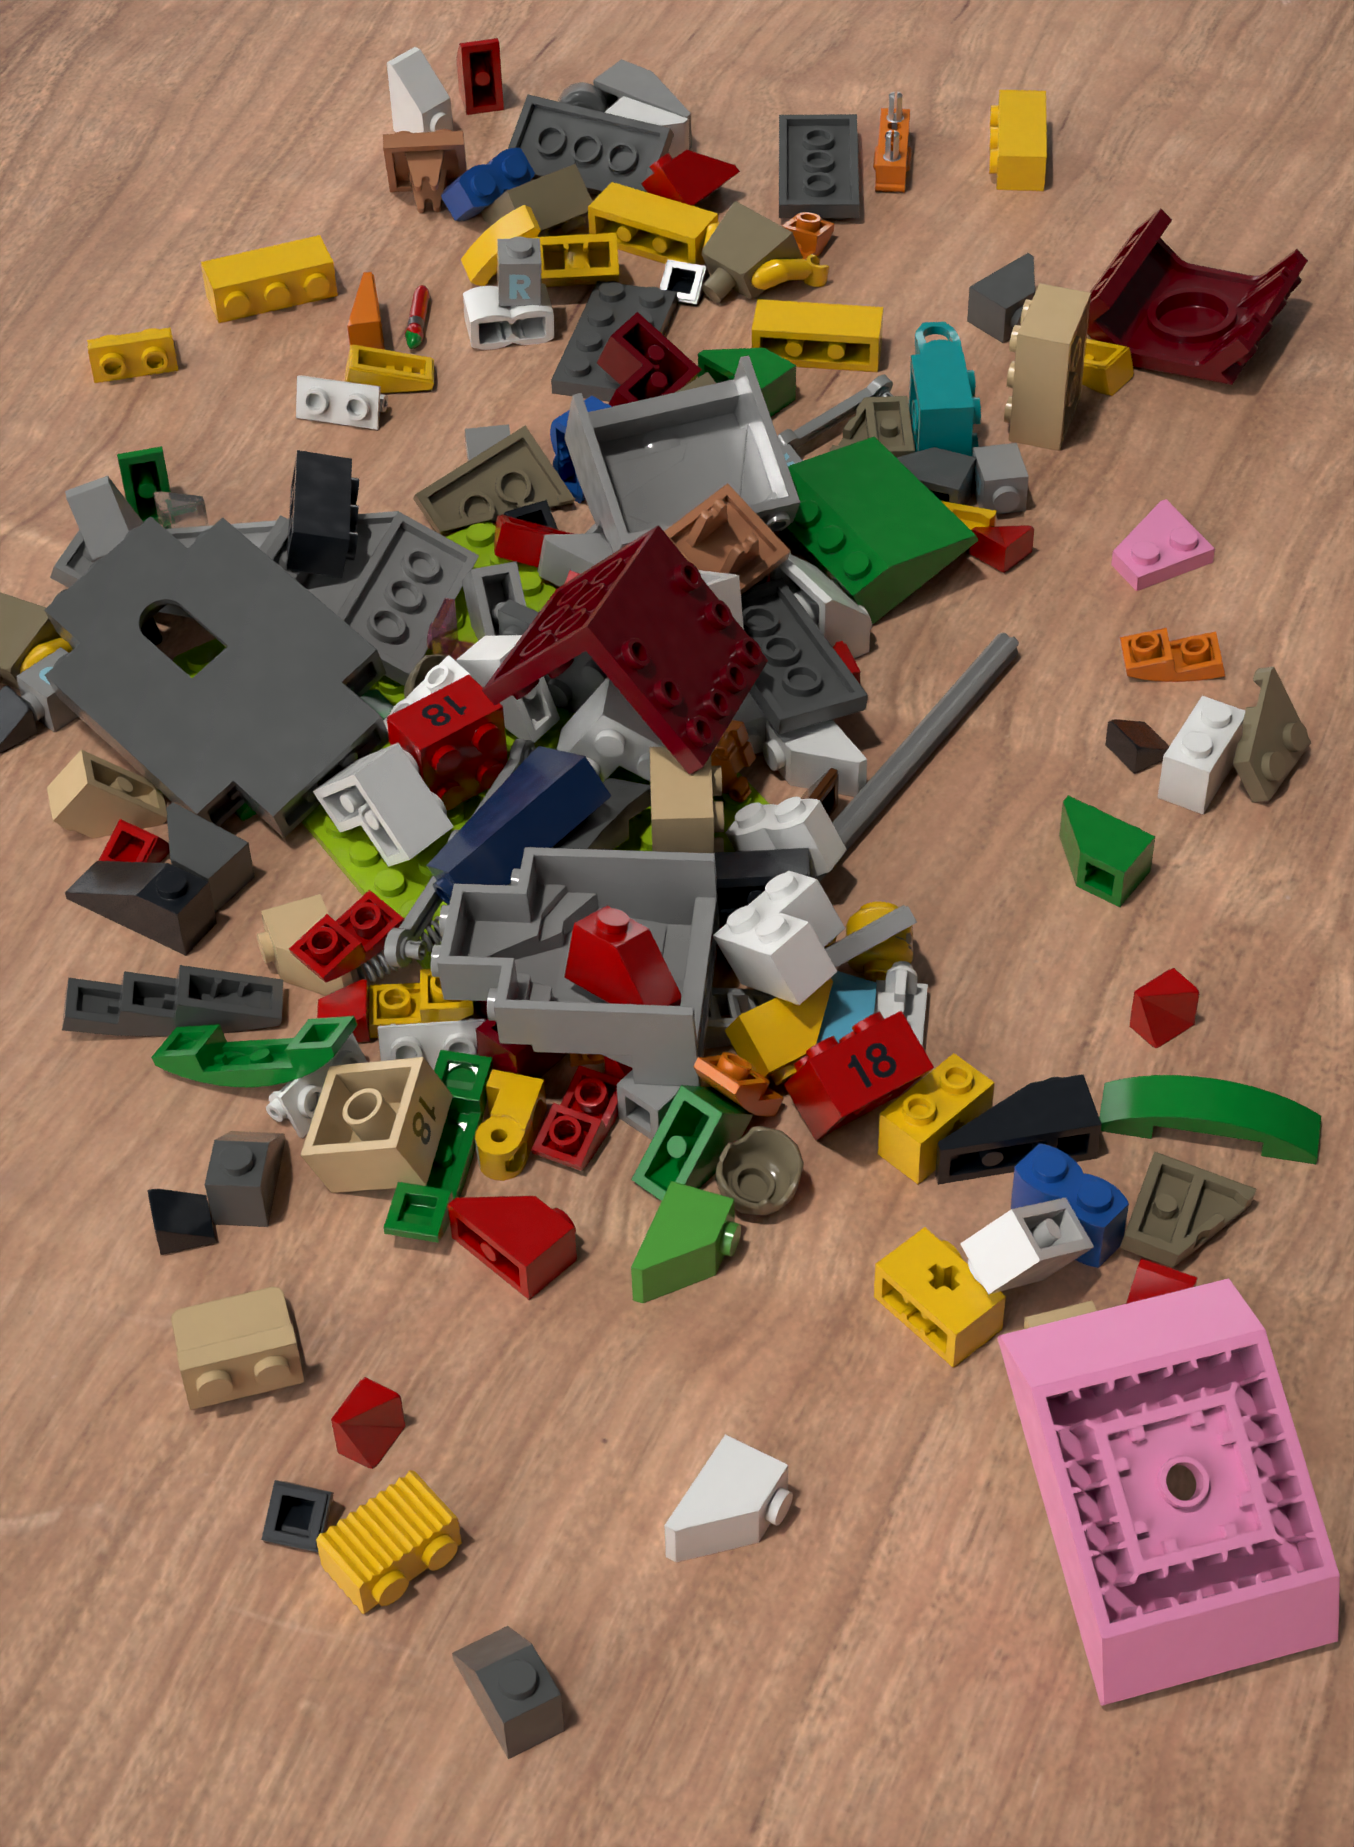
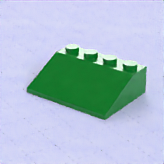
(872, 525)

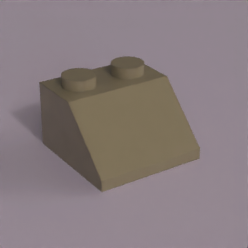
(555, 199)

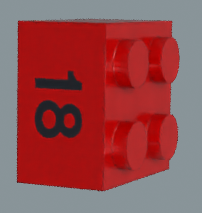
(454, 739)
(858, 1073)

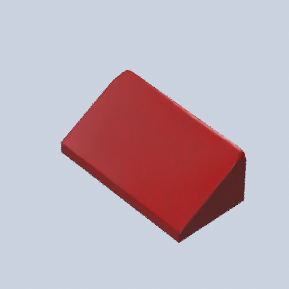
(520, 539)

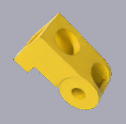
(516, 1115)

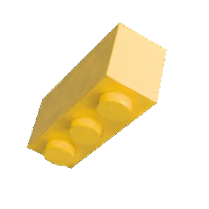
(1018, 140)
(651, 224)
(269, 278)
(820, 334)

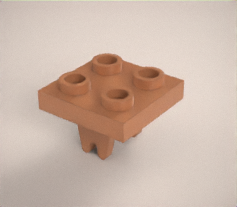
(424, 163)
(728, 539)

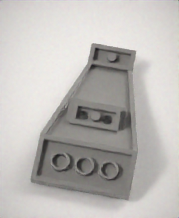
(384, 593)

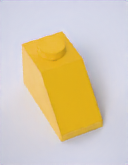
(779, 1033)

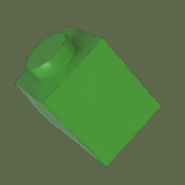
(684, 1242)

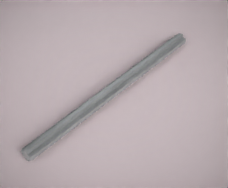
(924, 739)

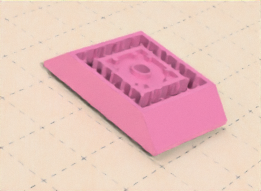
(1156, 1579)

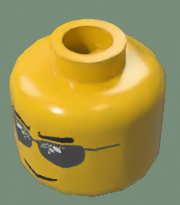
(880, 958)

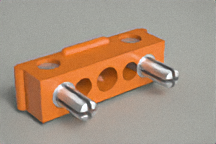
(892, 153)

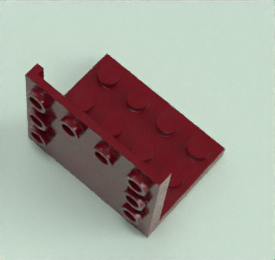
(654, 637)

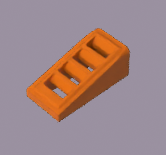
(365, 319)

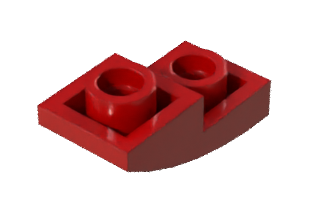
(354, 938)
(581, 1120)

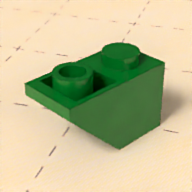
(1104, 852)

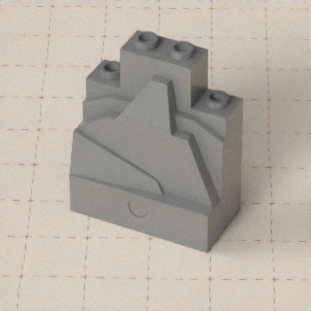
(673, 451)
(516, 941)

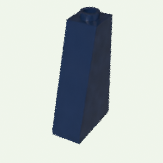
(531, 809)

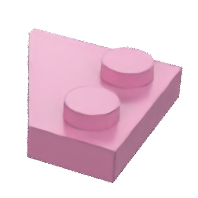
(1161, 548)

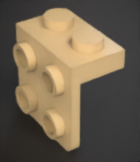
(236, 1347)

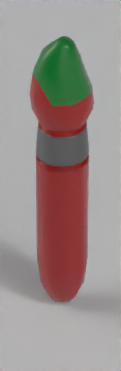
(417, 315)

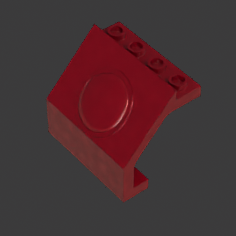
(1184, 313)

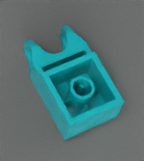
(942, 393)

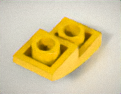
(481, 257)
(413, 1004)

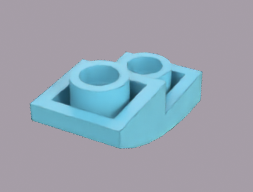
(848, 1003)

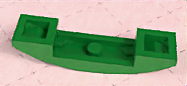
(207, 1057)
(1213, 1108)
(423, 1210)

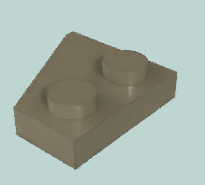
(886, 420)
(1270, 738)
(1181, 1210)

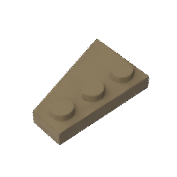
(491, 483)

